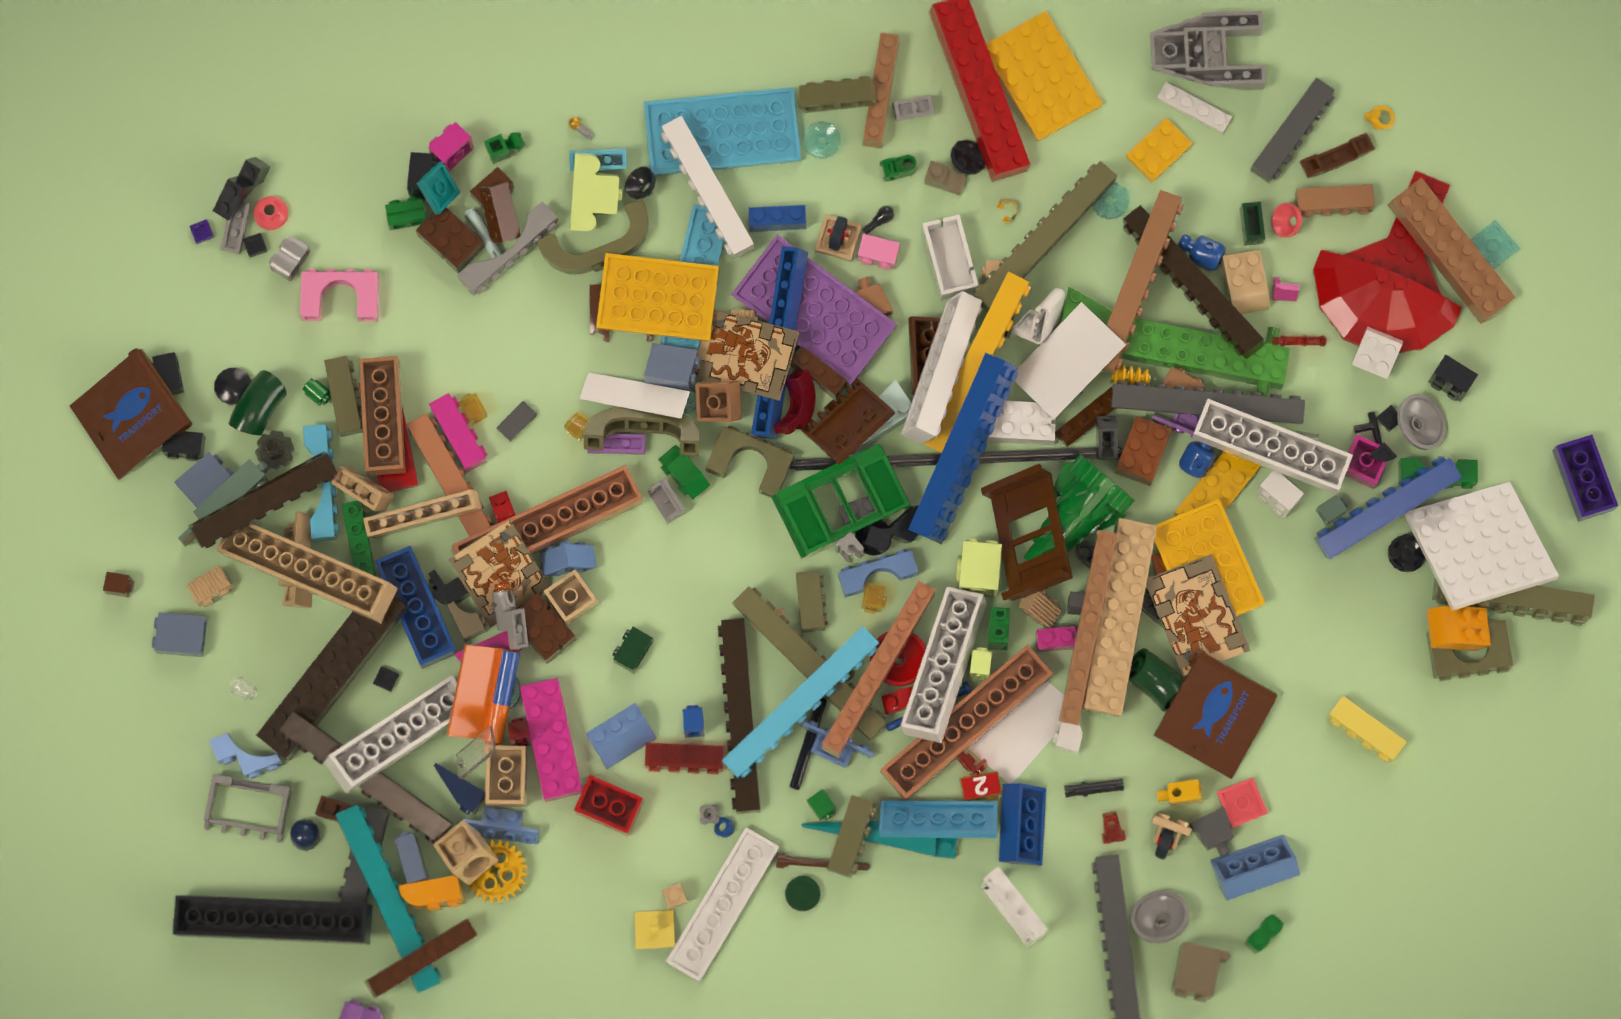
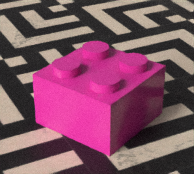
(451, 145)
(1362, 466)

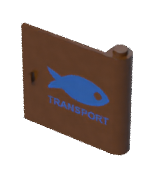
(131, 413)
(1216, 713)

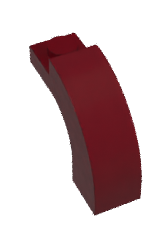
(802, 402)

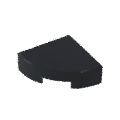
(1383, 453)

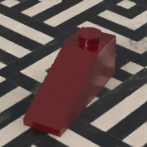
(519, 732)

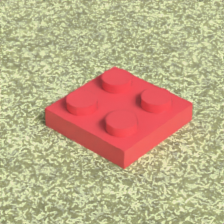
(1242, 802)

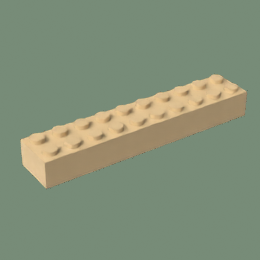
(310, 571)
(1119, 618)

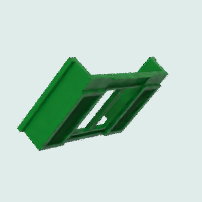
(805, 517)

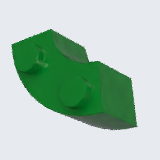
(684, 472)

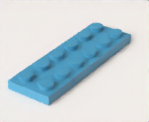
(938, 819)

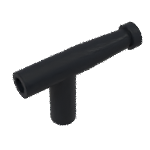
(1373, 425)

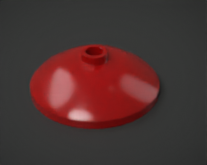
(911, 657)

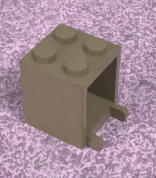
(1197, 971)

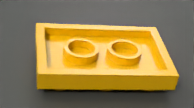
(1159, 150)

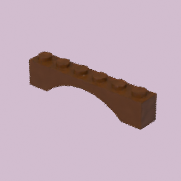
(420, 958)

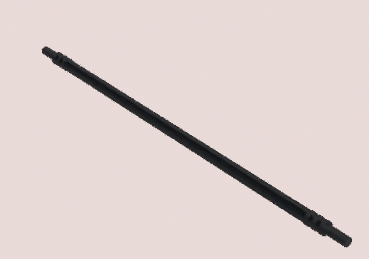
(986, 457)

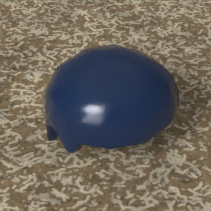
(305, 834)

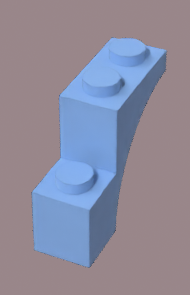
(251, 765)

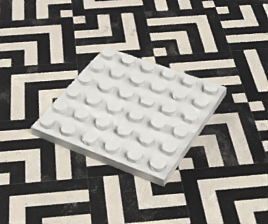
(1481, 546)

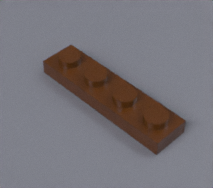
(1085, 419)

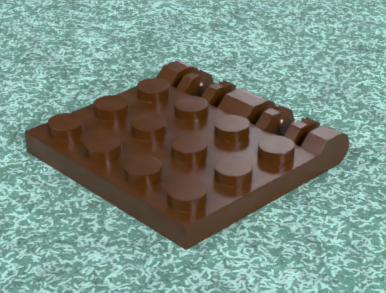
(849, 422)

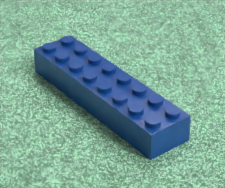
(1388, 507)

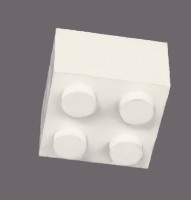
(1377, 352)
(1279, 494)

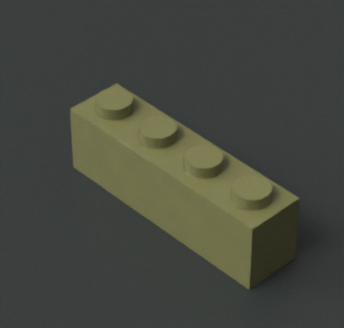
(837, 94)
(343, 395)
(851, 837)

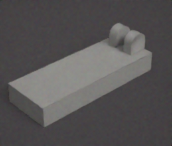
(235, 230)

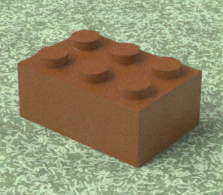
(1143, 450)

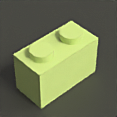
(980, 664)

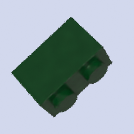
(1252, 223)
(632, 649)

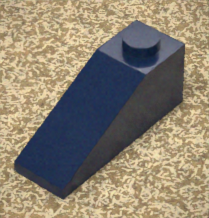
(465, 794)

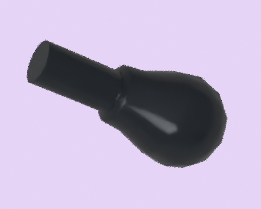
(883, 216)

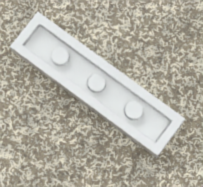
(1194, 108)

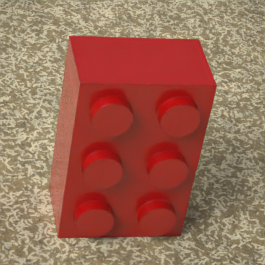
(608, 805)

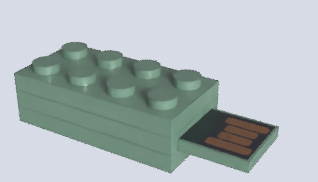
(241, 482)

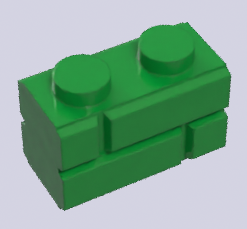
(405, 213)

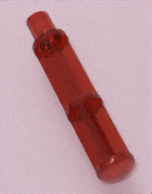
(1299, 340)

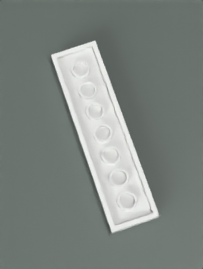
(722, 904)

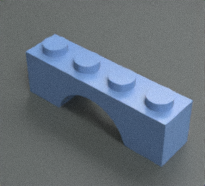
(900, 565)

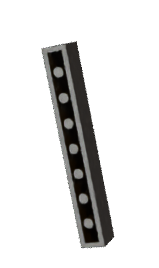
(263, 499)

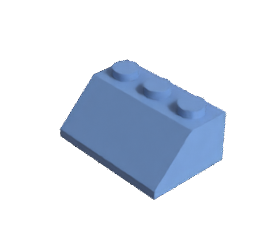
(621, 735)

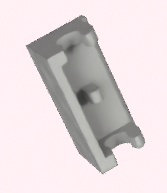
(913, 107)
(666, 500)
(848, 545)

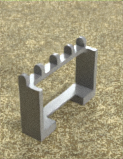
(230, 782)

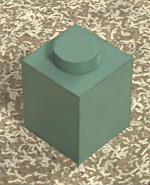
(1332, 509)

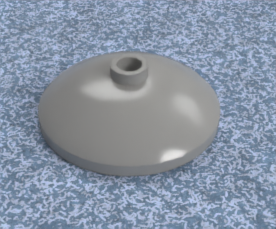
(1421, 422)
(1157, 909)

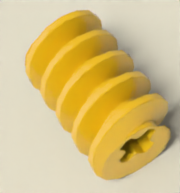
(1130, 375)

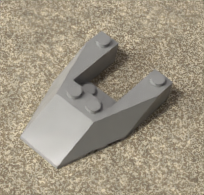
(1198, 50)

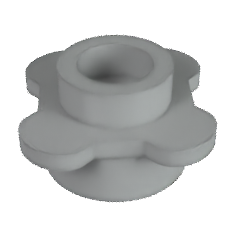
(705, 818)

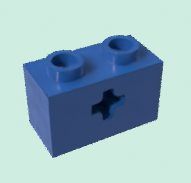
(693, 721)

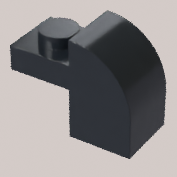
(448, 593)

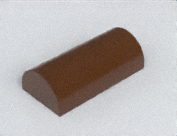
(920, 340)

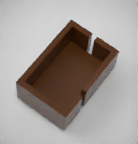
(450, 236)
(545, 629)

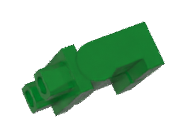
(998, 628)

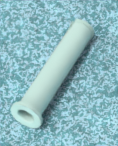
(482, 232)

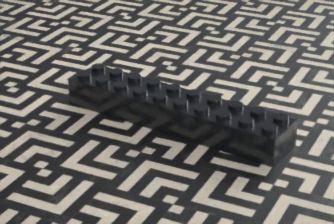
(272, 919)

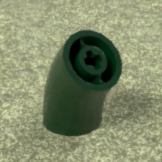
(257, 403)
(1154, 678)

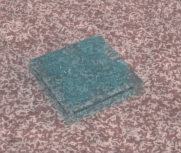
(1495, 244)

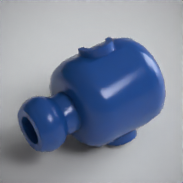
(1203, 252)
(1197, 459)

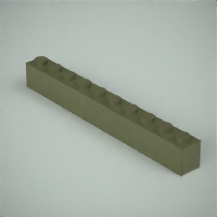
(1049, 231)
(799, 652)

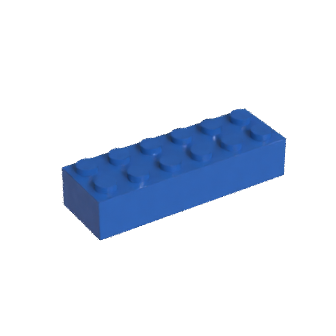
(422, 620)

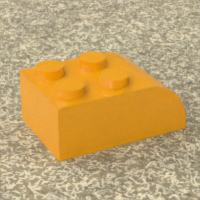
(1458, 628)
(433, 893)

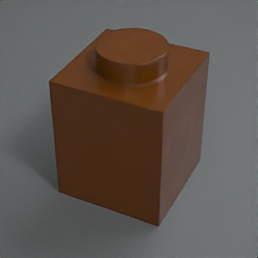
(118, 584)

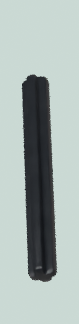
(806, 747)

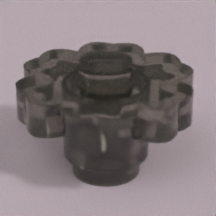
(274, 449)

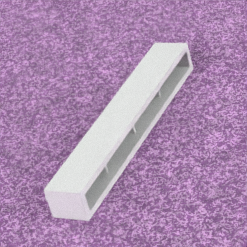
(707, 187)

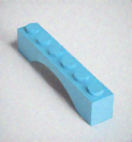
(323, 520)

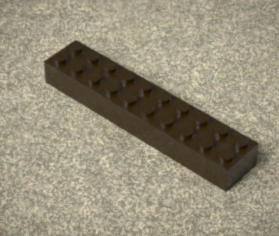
(331, 674)

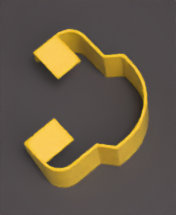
(1005, 219)

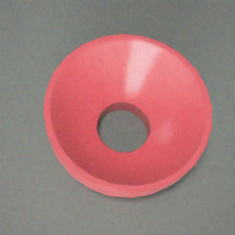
(1281, 220)
(273, 221)

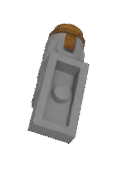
(509, 617)

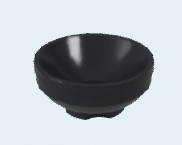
(637, 180)

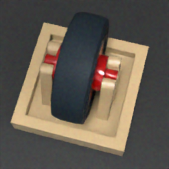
(838, 237)
(1165, 840)

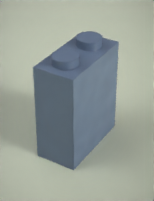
(672, 367)
(203, 479)
(179, 634)
(411, 858)

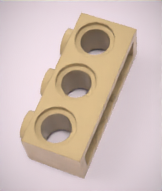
(362, 488)

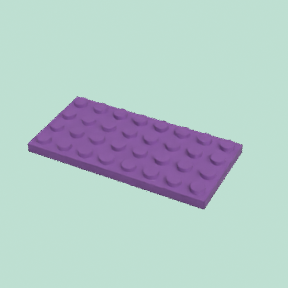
(831, 317)

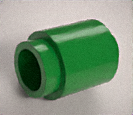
(317, 392)

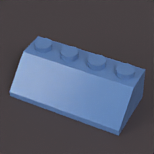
(1255, 867)

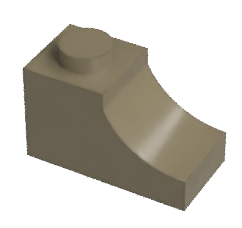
(944, 178)
(468, 623)

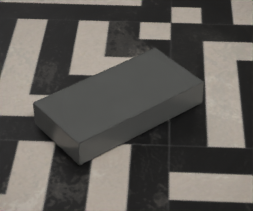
(516, 421)

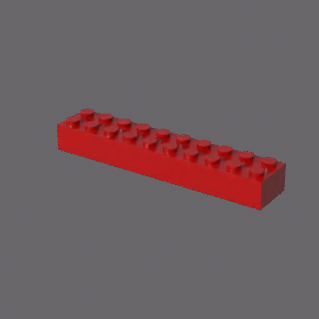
(979, 88)

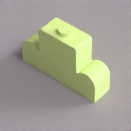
(592, 192)

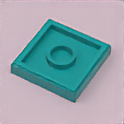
(438, 187)

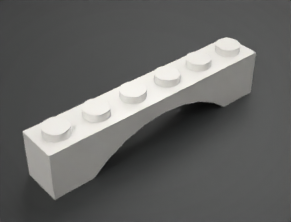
(1068, 737)

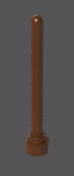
(784, 860)

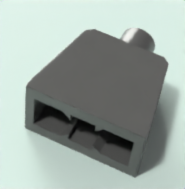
(1107, 431)
(1214, 831)

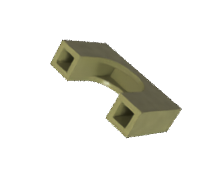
(732, 442)
(1497, 657)

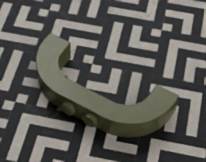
(595, 258)
(632, 420)

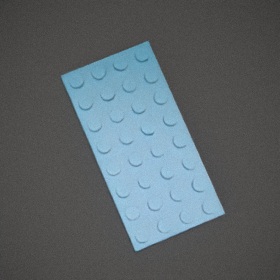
(728, 128)

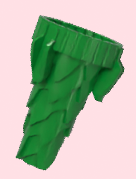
(1086, 505)

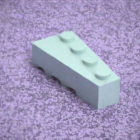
(899, 402)

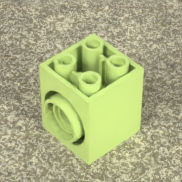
(979, 567)

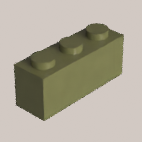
(811, 601)

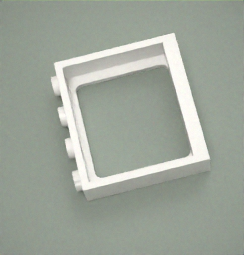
(1013, 907)

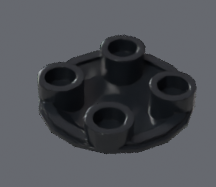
(967, 157)
(231, 384)
(1405, 553)

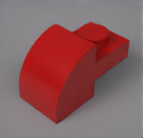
(502, 506)
(897, 700)

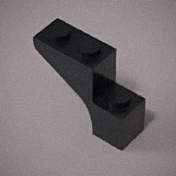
(238, 187)
(879, 539)

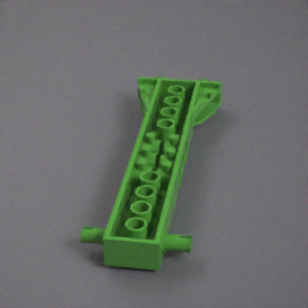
(1195, 349)

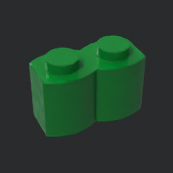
(1267, 930)

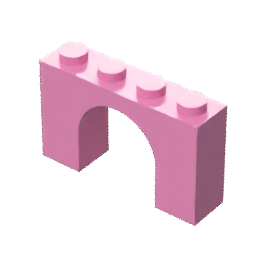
(316, 283)

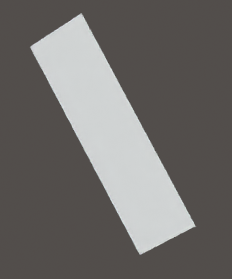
(634, 395)

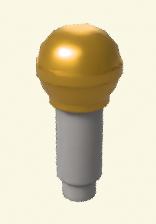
(575, 124)

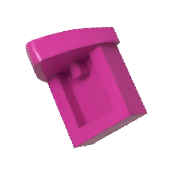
(1284, 291)

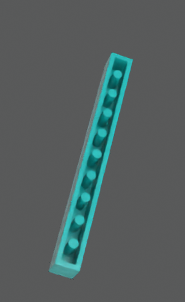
(384, 891)

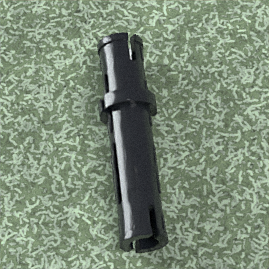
(1093, 788)

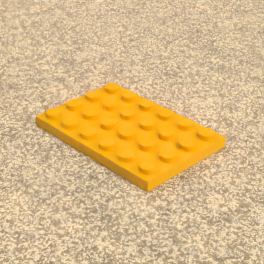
(1042, 76)
(657, 297)
(1205, 533)

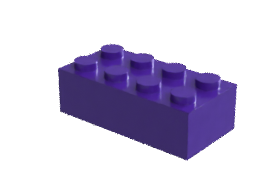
(1585, 478)

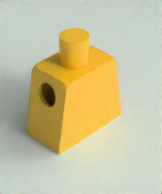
(1190, 793)

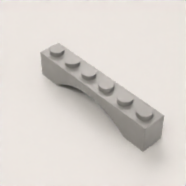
(479, 274)

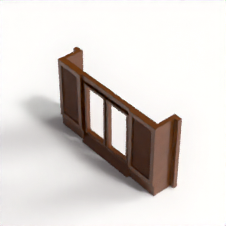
(1013, 499)

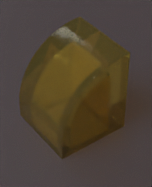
(576, 425)

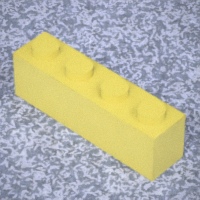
(1366, 729)

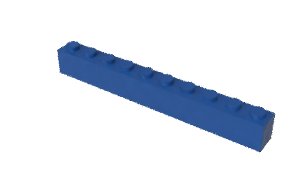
(783, 314)

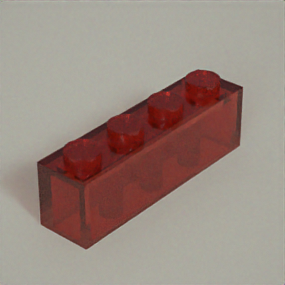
(684, 757)

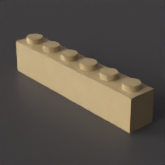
(422, 513)

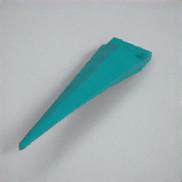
(928, 846)

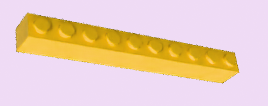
(986, 341)

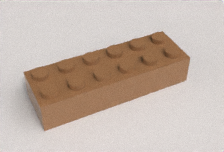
(382, 416)

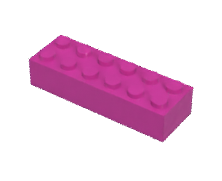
(551, 740)

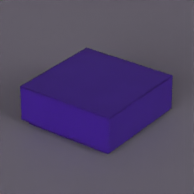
(201, 231)

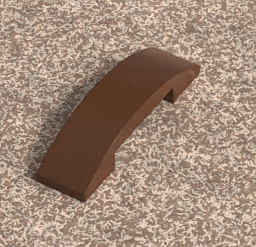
(1338, 156)

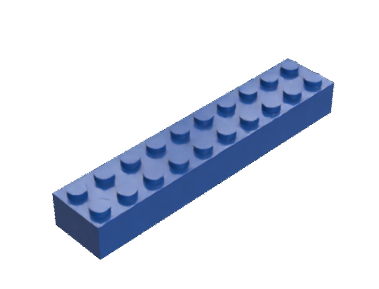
(963, 448)

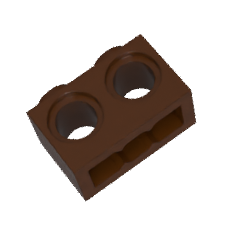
(329, 808)

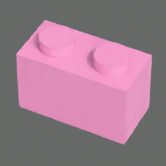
(878, 252)

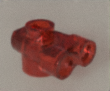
(1113, 832)

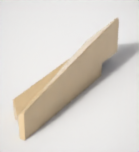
(300, 533)

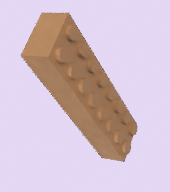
(1451, 250)

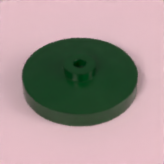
(802, 893)

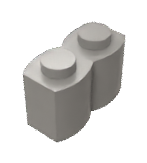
(289, 258)

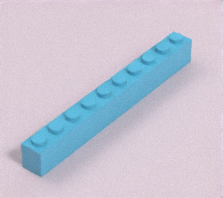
(796, 706)

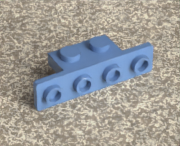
(845, 755)
(504, 825)

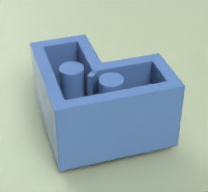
(567, 557)

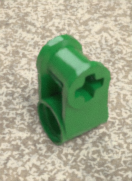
(896, 167)

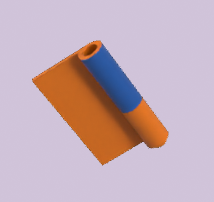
(483, 691)

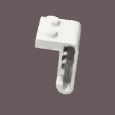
(1038, 325)

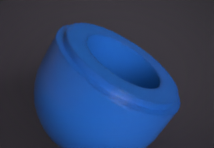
(729, 829)

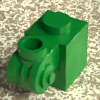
(501, 148)

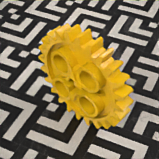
(512, 864)

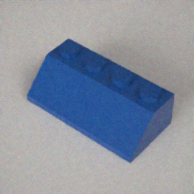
(1022, 824)

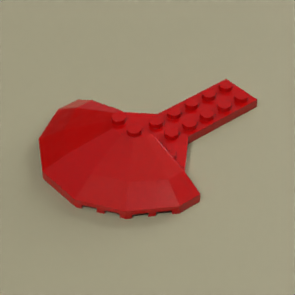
(1386, 288)

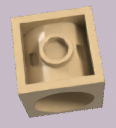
(465, 852)

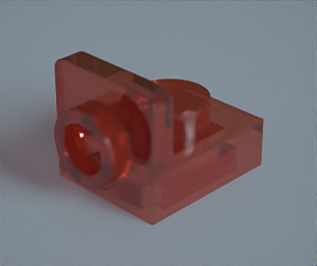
(968, 761)

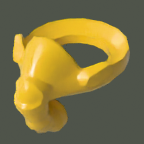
(1375, 113)

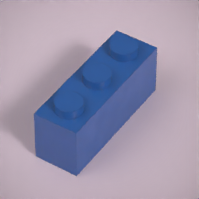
(777, 218)

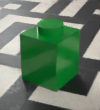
(822, 805)

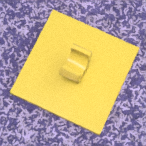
(654, 929)

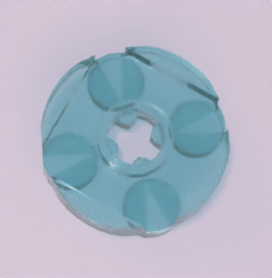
(1114, 210)

